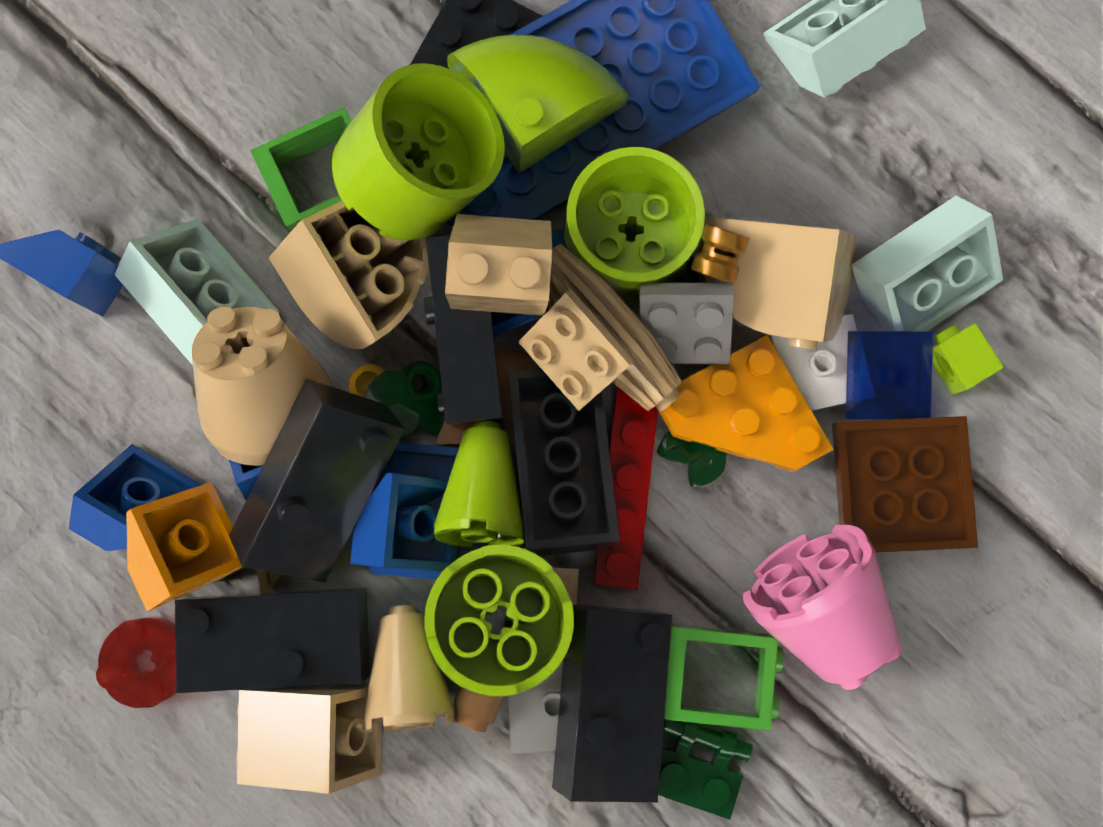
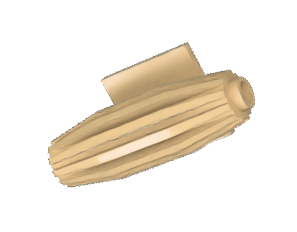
(597, 340)

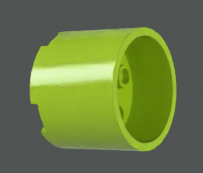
(418, 151)
(638, 192)
(532, 601)

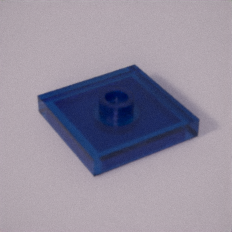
(889, 375)

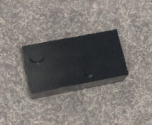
(464, 349)
(562, 468)
(315, 482)
(271, 640)
(612, 705)

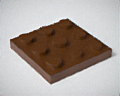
(906, 482)

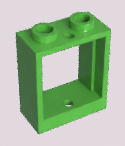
(291, 147)
(767, 699)

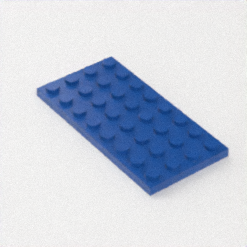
(668, 60)

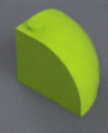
(539, 91)

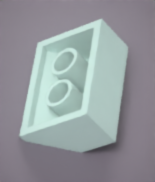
(839, 39)
(931, 268)
(184, 277)

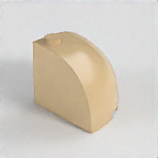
(349, 275)
(791, 279)

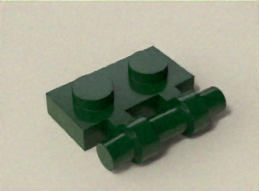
(696, 780)

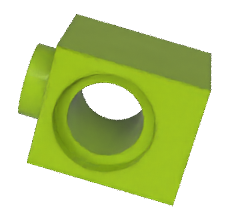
(963, 358)

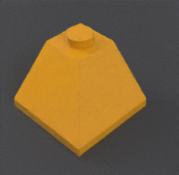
(179, 545)

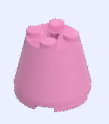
(828, 605)

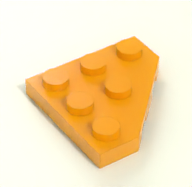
(748, 410)

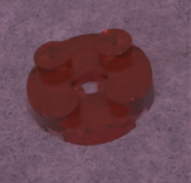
(118, 664)

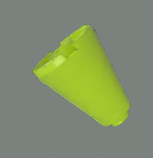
(481, 492)

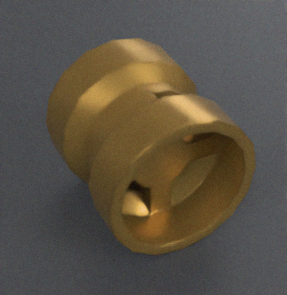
(716, 263)

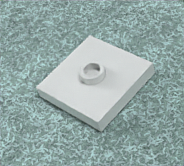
(819, 371)

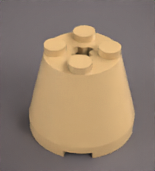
(248, 380)

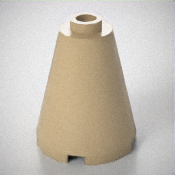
(405, 681)

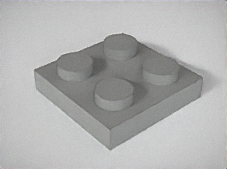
(690, 320)

